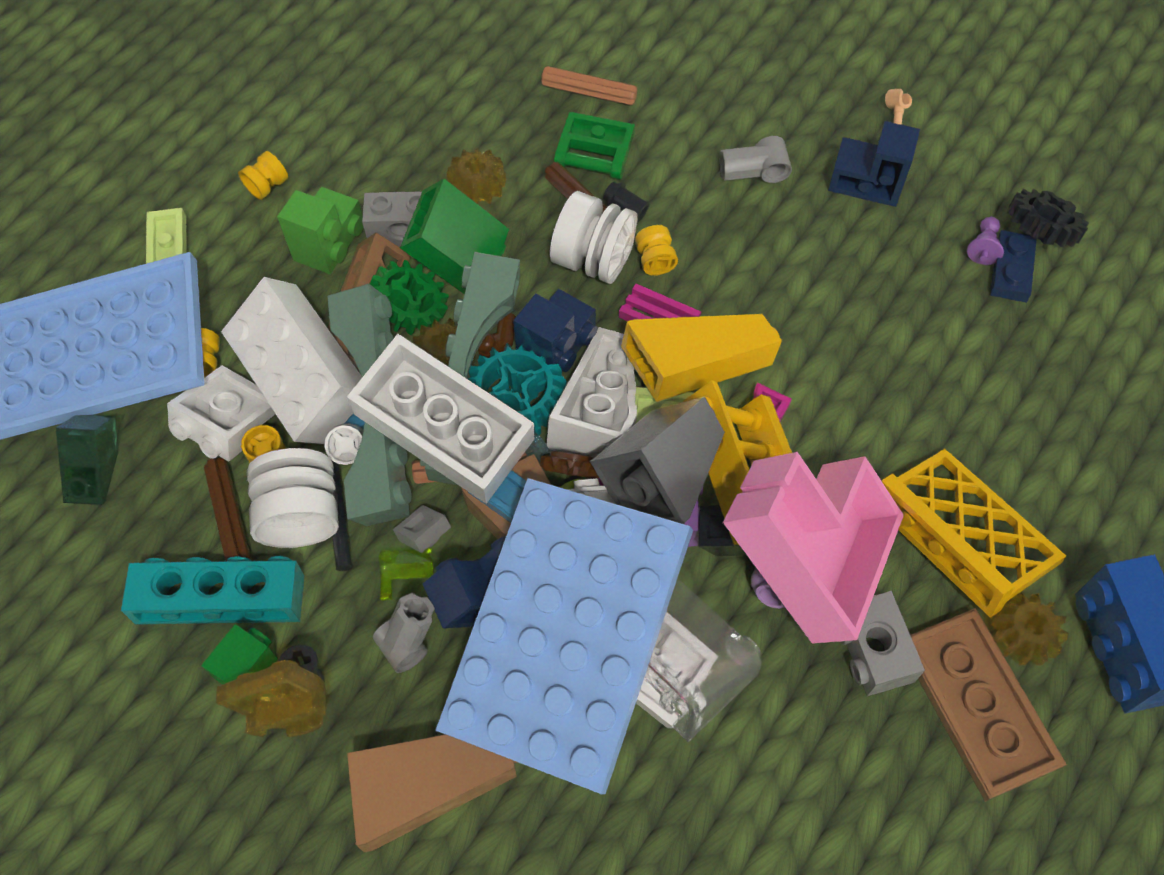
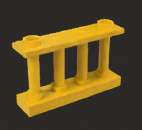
(760, 435)

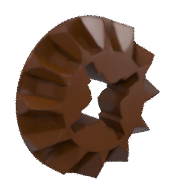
(569, 464)

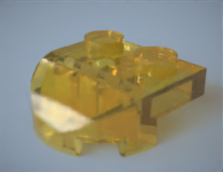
(277, 699)

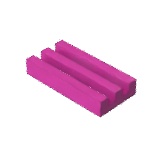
(653, 304)

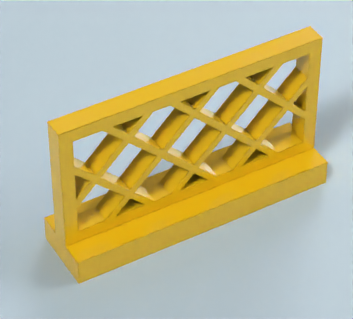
(946, 544)

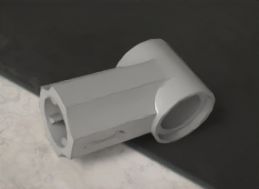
(765, 159)
(403, 634)

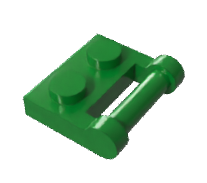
(595, 136)

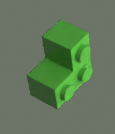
(320, 227)

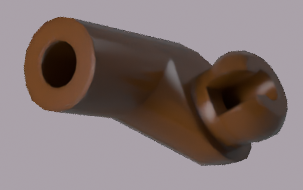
(498, 340)

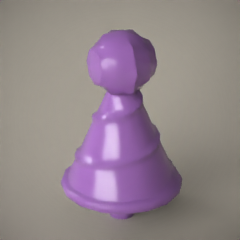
(986, 246)

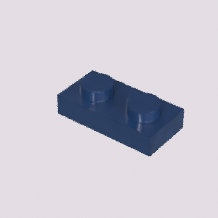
(1014, 271)

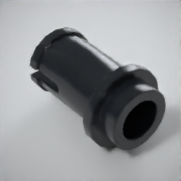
(619, 195)

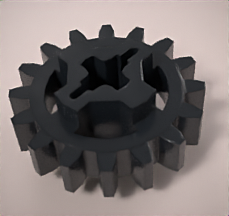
(1048, 218)

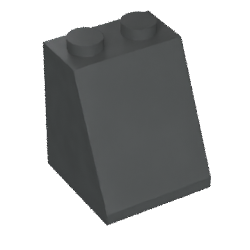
(662, 460)

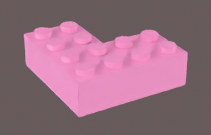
(817, 538)

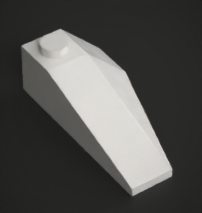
(597, 400)

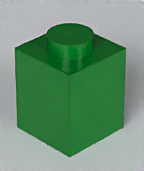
(239, 654)

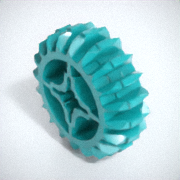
(524, 374)

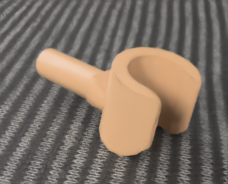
(898, 101)

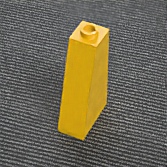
(692, 351)

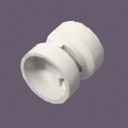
(340, 446)

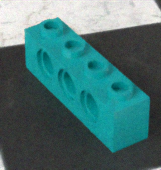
(149, 582)

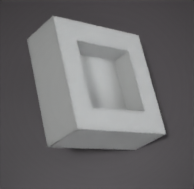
(422, 528)

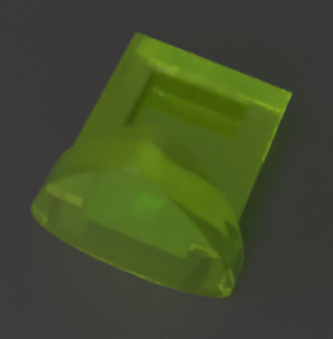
(402, 565)

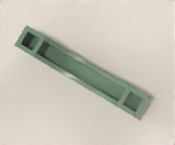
(488, 298)
(377, 480)

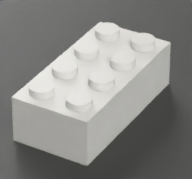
(293, 360)
(441, 418)

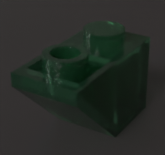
(87, 457)

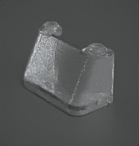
(699, 662)

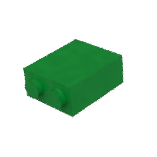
(449, 230)

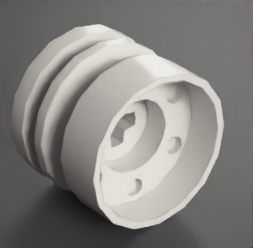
(593, 237)
(292, 498)

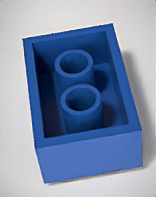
(1127, 627)

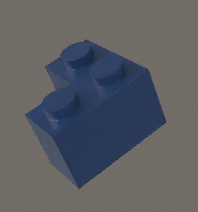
(875, 170)
(555, 328)
(461, 586)

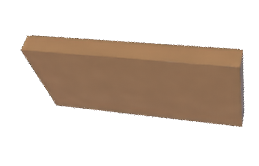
(983, 706)

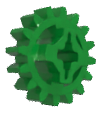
(410, 295)

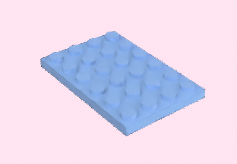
(100, 345)
(565, 634)

